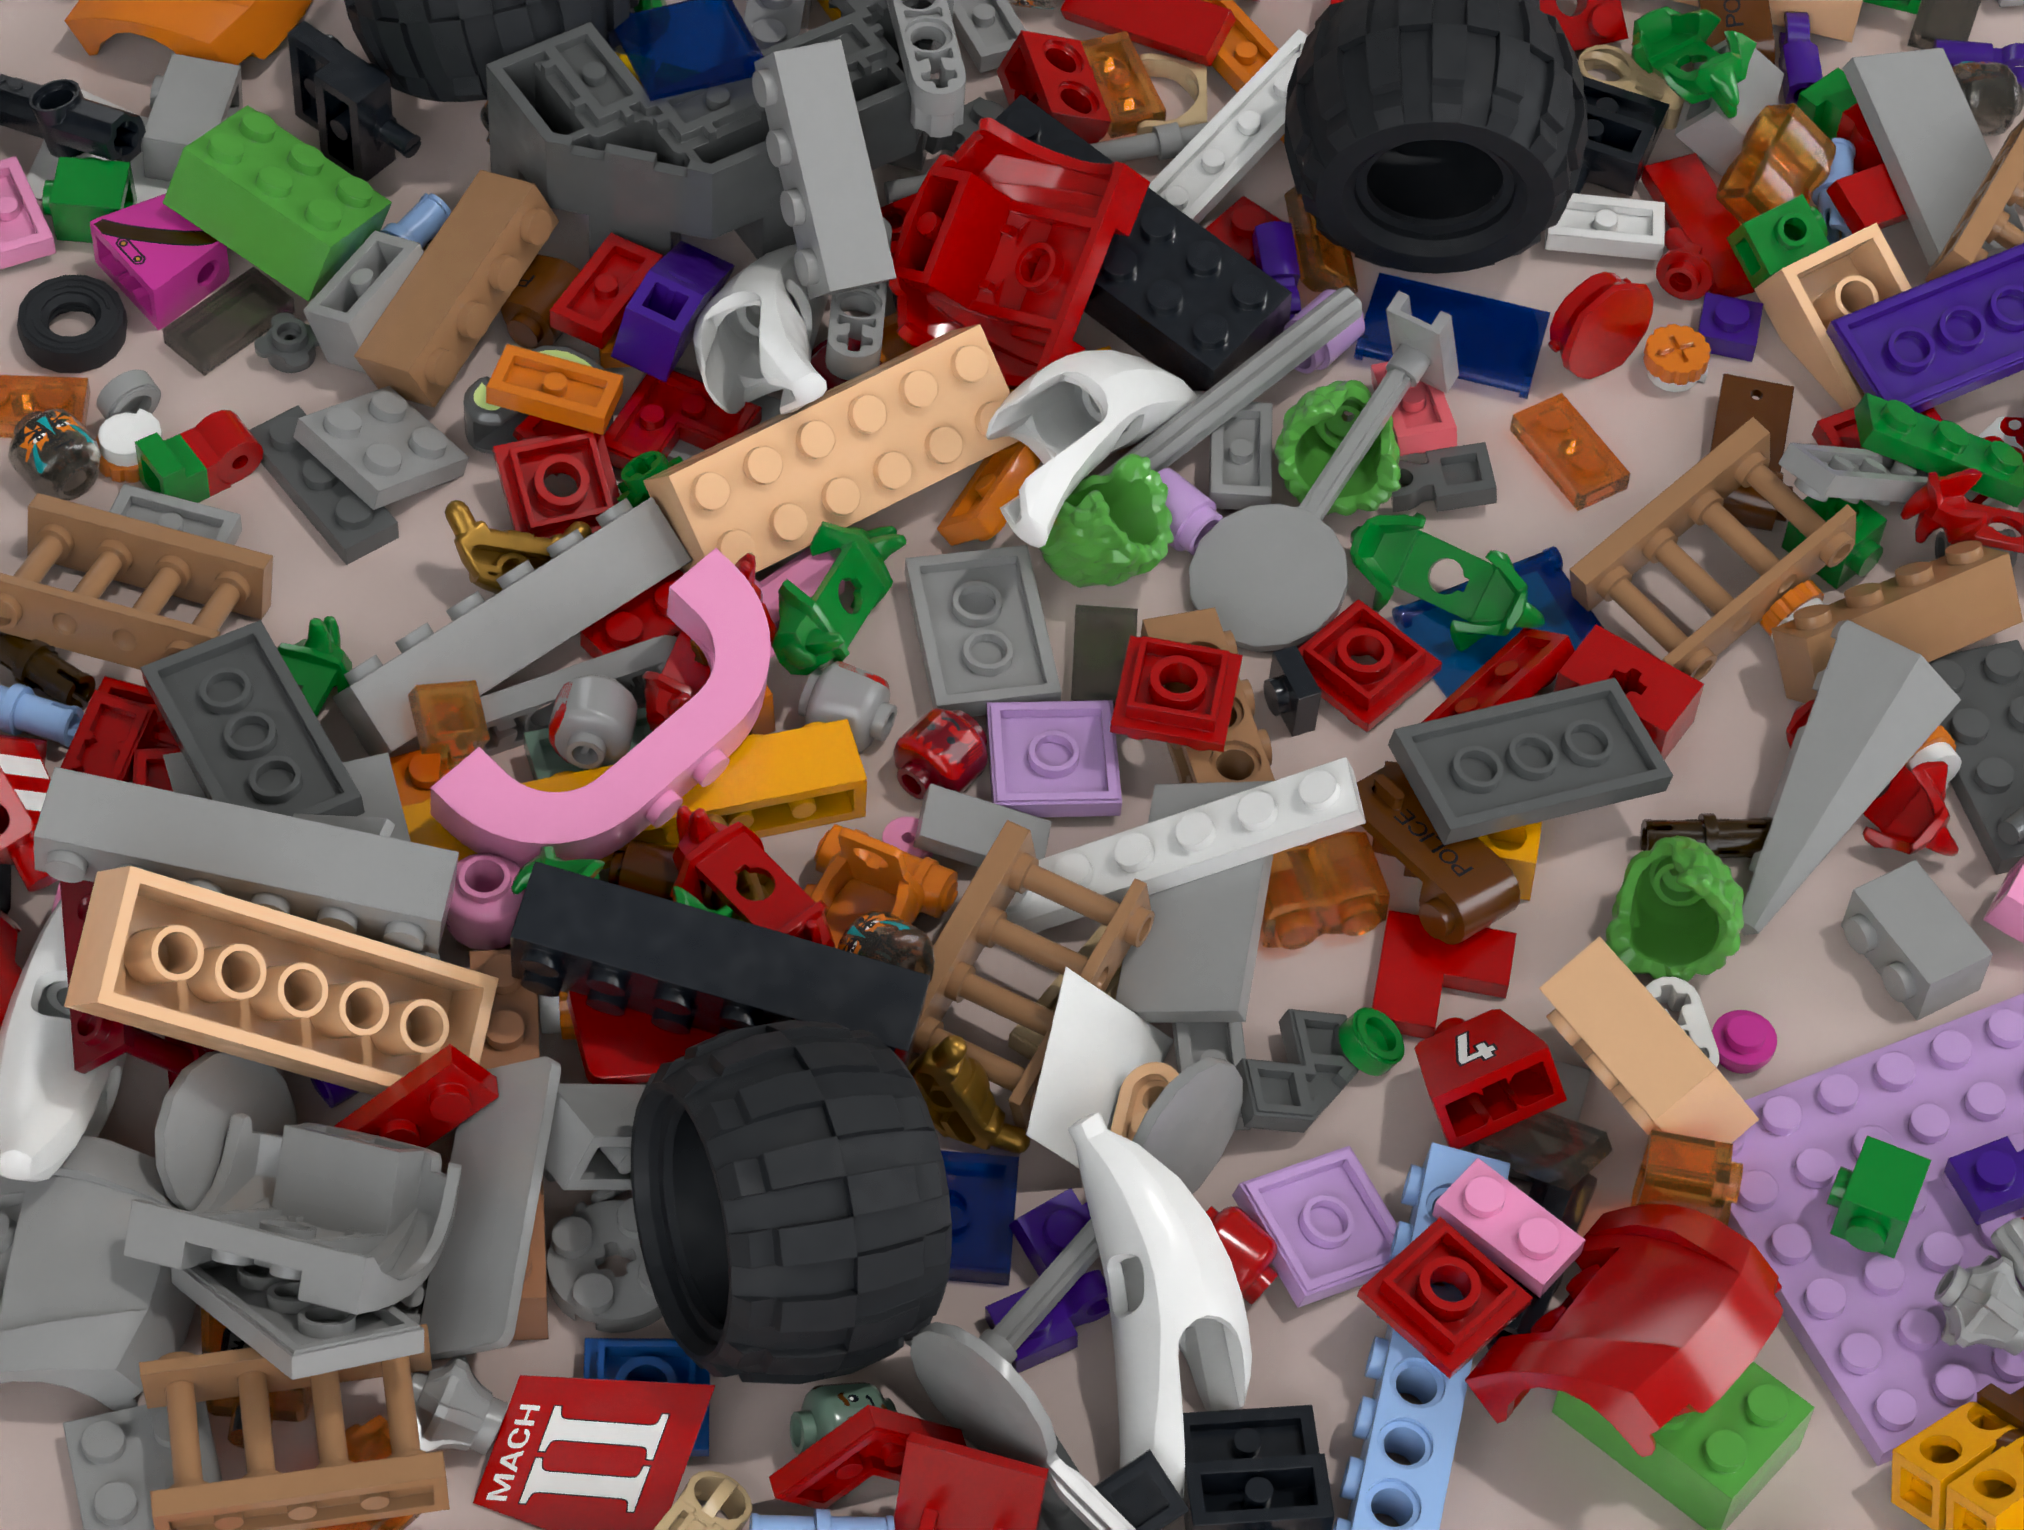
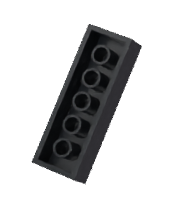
(1171, 282)
(699, 965)

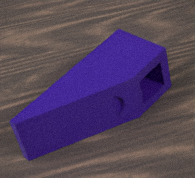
(666, 308)

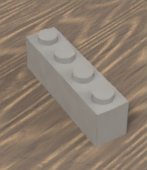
(823, 169)

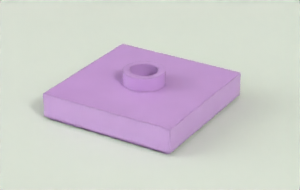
(1054, 758)
(1325, 1224)

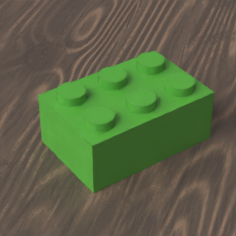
(275, 200)
(1712, 1459)

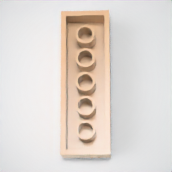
(838, 454)
(269, 984)

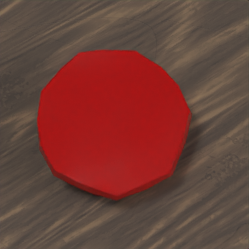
(1600, 324)

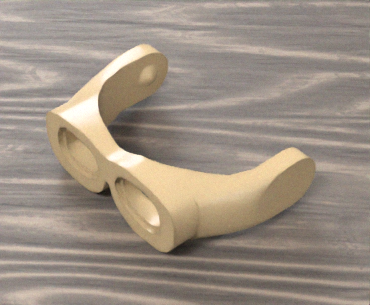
(1188, 75)

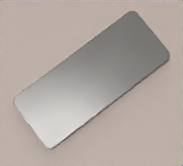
(483, 1265)

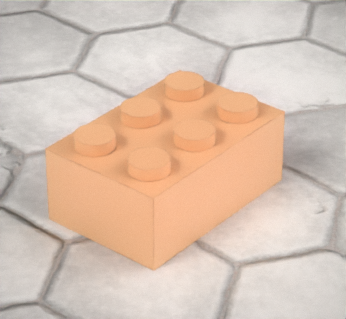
(1641, 1050)

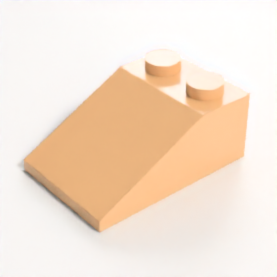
(1824, 288)

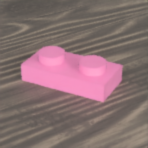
(22, 223)
(1509, 1227)

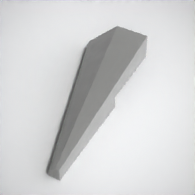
(1864, 726)

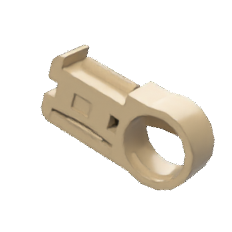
(1632, 77)
(720, 1493)

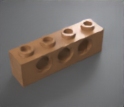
(1246, 749)

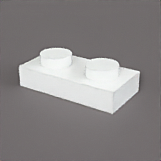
(1610, 227)

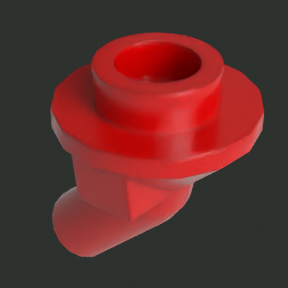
(1683, 268)

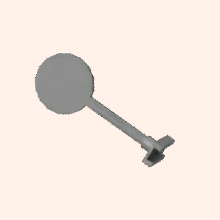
(1278, 566)
(216, 1086)
(1184, 1132)
(1001, 1414)

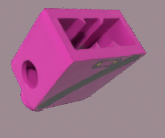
(158, 259)

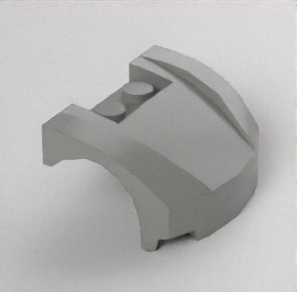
(314, 1206)
(68, 1294)

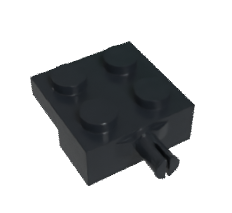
(346, 104)
(1620, 136)
(1255, 1470)

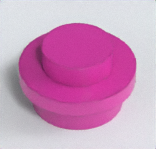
(1744, 1041)

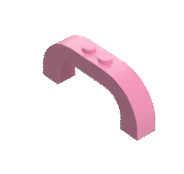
(645, 787)

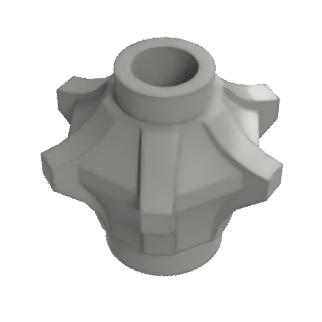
(1983, 1306)
(455, 1409)

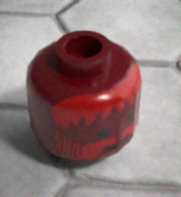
(941, 750)

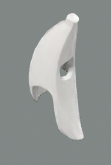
(761, 337)
(1074, 419)
(41, 1095)
(1165, 1294)

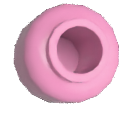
(483, 902)

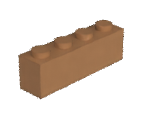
(457, 287)
(1924, 608)

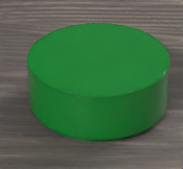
(1371, 1041)

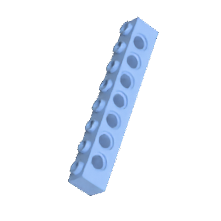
(1389, 1423)

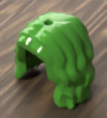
(1313, 434)
(1111, 526)
(1676, 911)

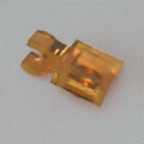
(449, 721)

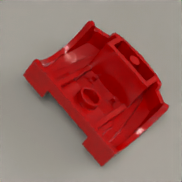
(1011, 245)
(1649, 1326)

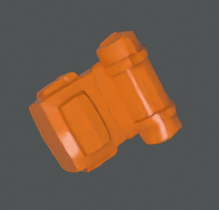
(876, 876)

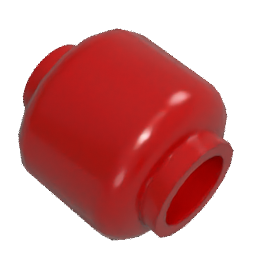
(1248, 1248)

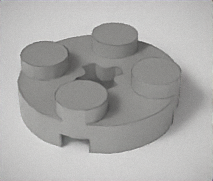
(595, 1294)

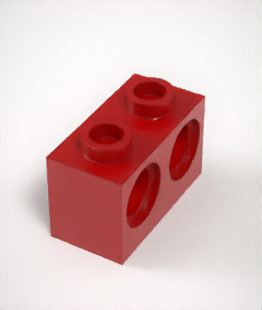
(1058, 80)

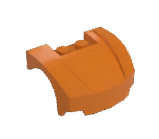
(194, 28)

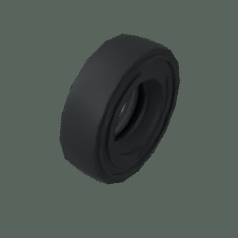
(77, 352)

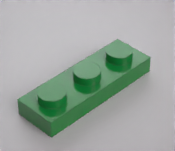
(1939, 447)

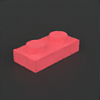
(1421, 418)

